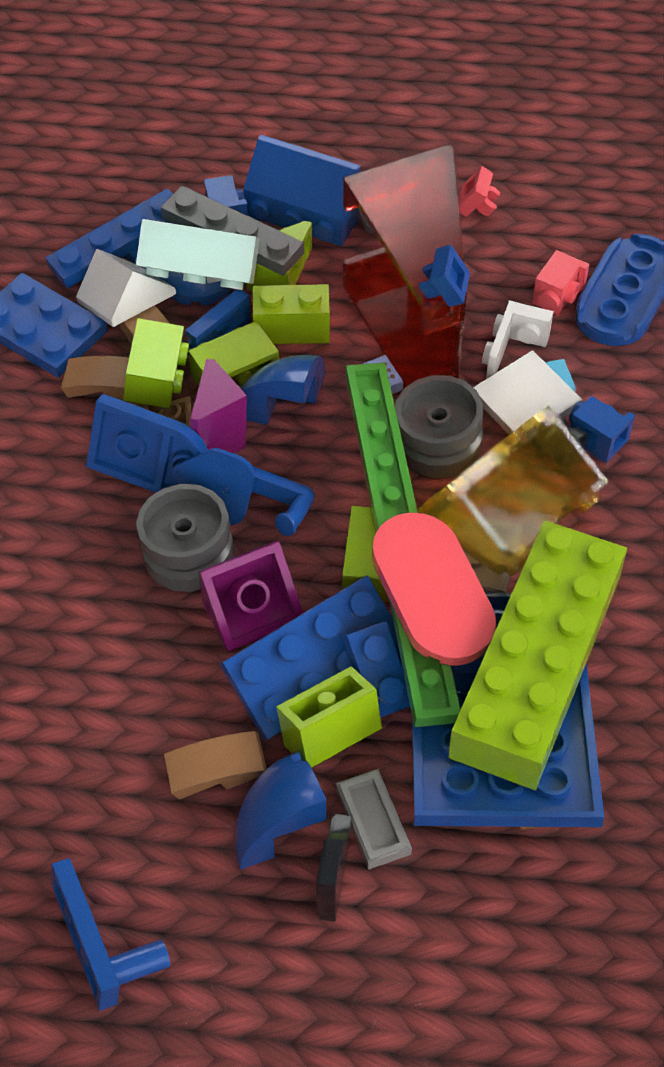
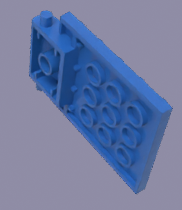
(465, 796)

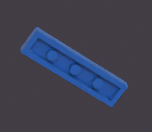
(115, 237)

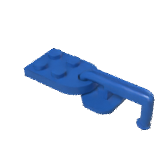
(164, 453)

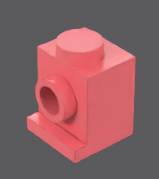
(560, 282)

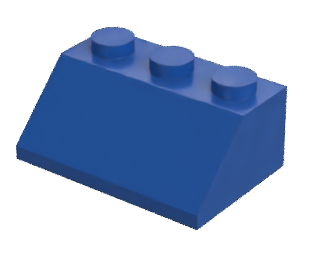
(299, 185)

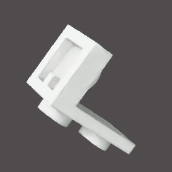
(519, 323)

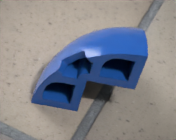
(288, 378)
(277, 803)

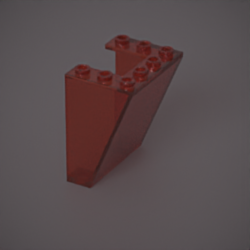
(412, 213)

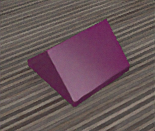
(219, 410)
(249, 595)

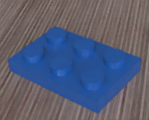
(45, 325)

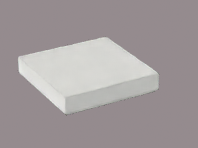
(523, 391)

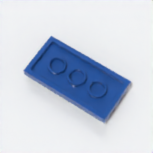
(302, 653)

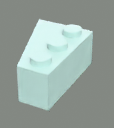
(197, 253)

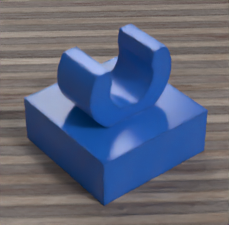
(446, 277)

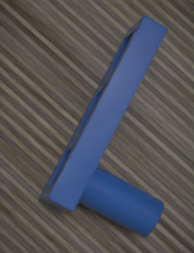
(102, 972)

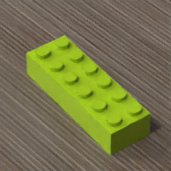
(537, 655)

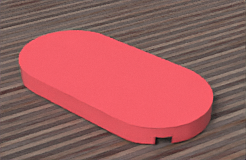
(433, 588)

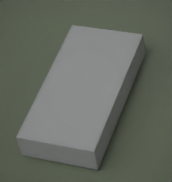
(373, 819)

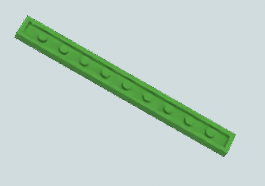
(390, 493)

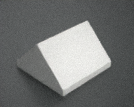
(119, 289)

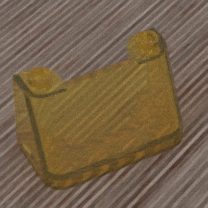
(513, 488)

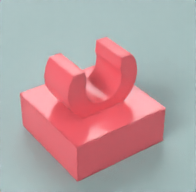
(478, 194)

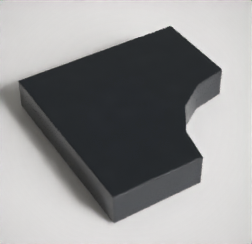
(332, 867)

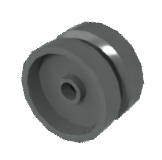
(440, 425)
(183, 533)

